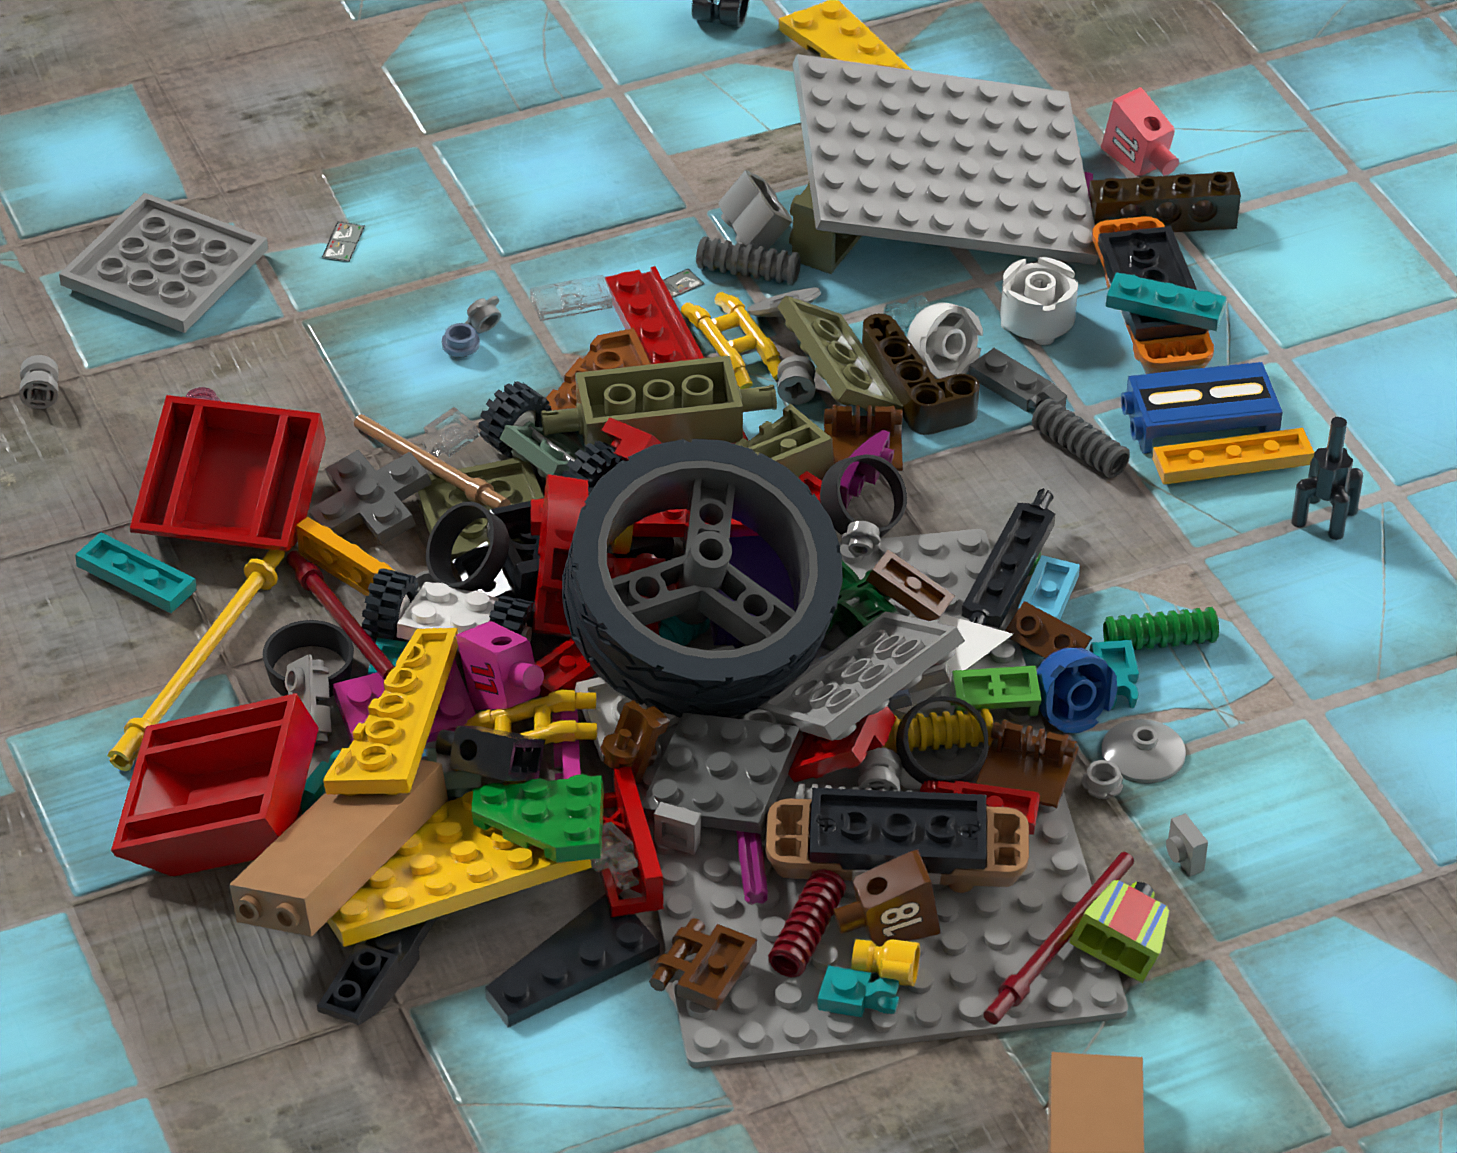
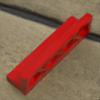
(633, 823)

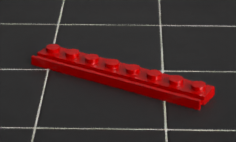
(649, 308)

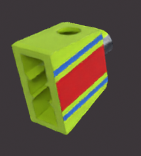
(1124, 928)

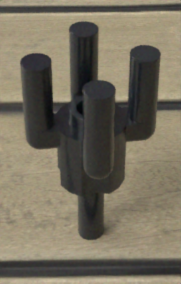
(1330, 480)

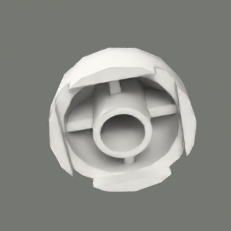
(946, 338)

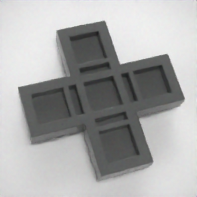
(371, 495)

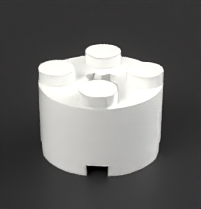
(1039, 299)

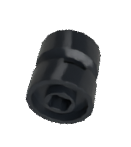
(727, 11)

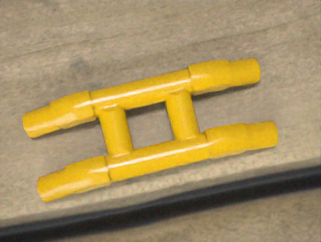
(735, 317)
(541, 711)

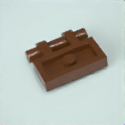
(714, 969)

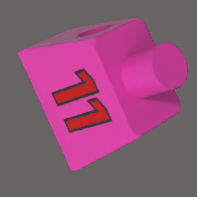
(498, 667)

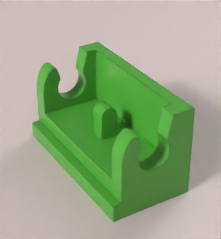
(997, 688)

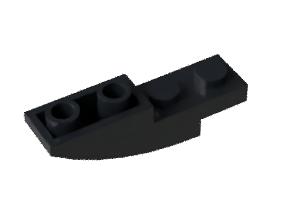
(374, 974)

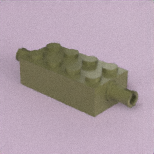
(664, 400)

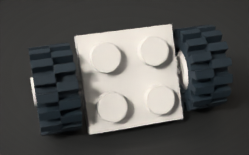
(397, 610)

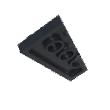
(572, 961)

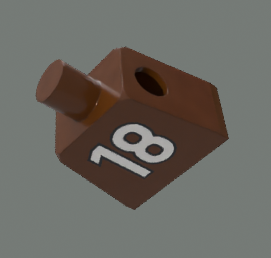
(892, 902)

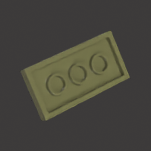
(838, 355)

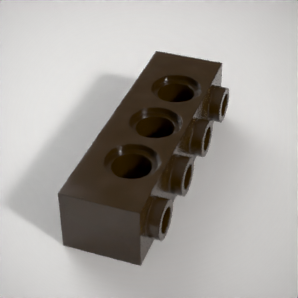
(1177, 201)

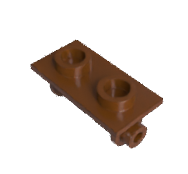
(1044, 632)

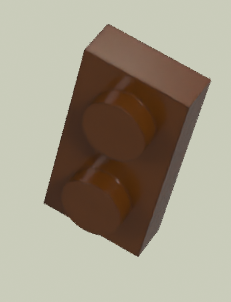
(909, 587)

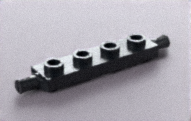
(1010, 561)

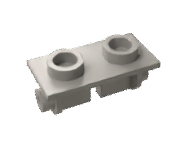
(311, 682)

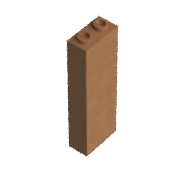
(332, 854)
(1095, 1104)

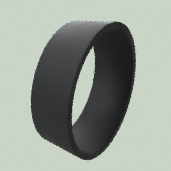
(831, 496)
(443, 539)
(305, 634)
(910, 764)

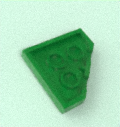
(553, 815)

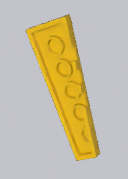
(838, 35)
(399, 722)

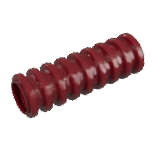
(806, 923)

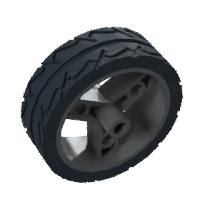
(714, 485)

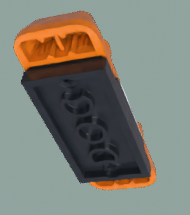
(1151, 252)

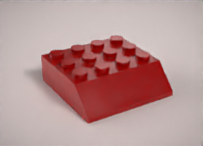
(230, 473)
(216, 786)

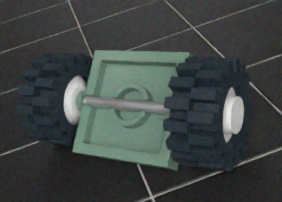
(516, 430)

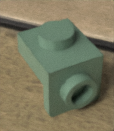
(456, 782)

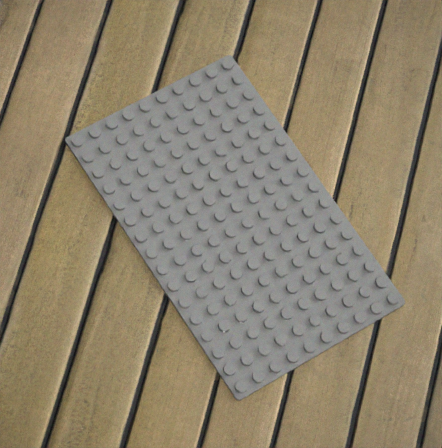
(982, 931)

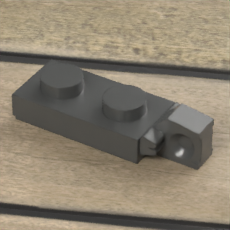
(1014, 381)

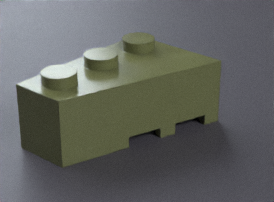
(794, 443)

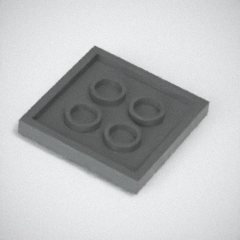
(724, 770)

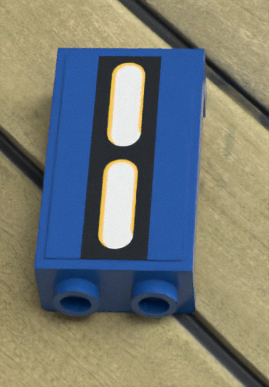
(1200, 402)

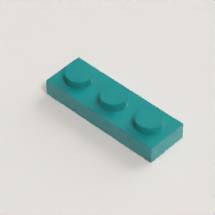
(1166, 301)
(135, 572)

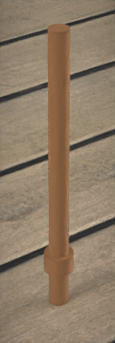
(475, 489)

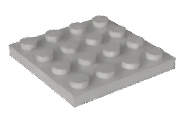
(163, 262)
(863, 674)

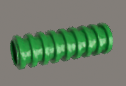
(1164, 628)

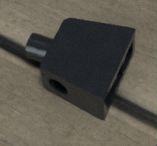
(492, 752)

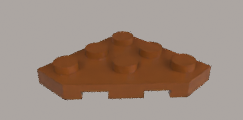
(606, 352)

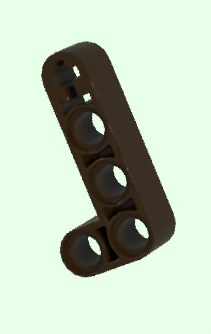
(927, 402)

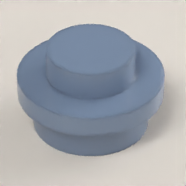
(460, 340)

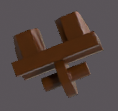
(634, 739)

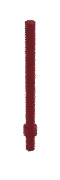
(312, 580)
(1017, 986)

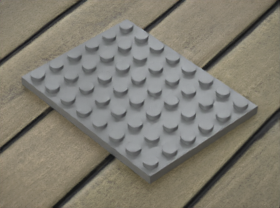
(943, 160)

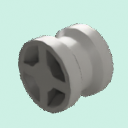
(796, 380)

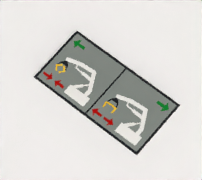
(343, 241)
(682, 282)

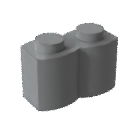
(754, 211)

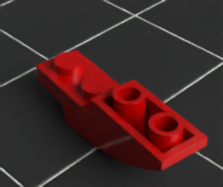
(560, 515)

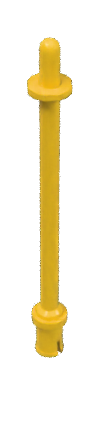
(259, 575)

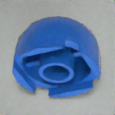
(1075, 689)

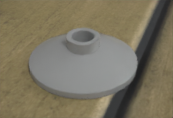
(769, 306)
(1144, 750)

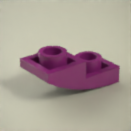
(858, 472)

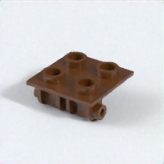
(851, 431)
(1029, 761)

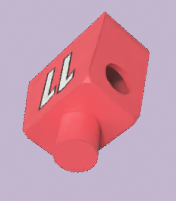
(1139, 135)

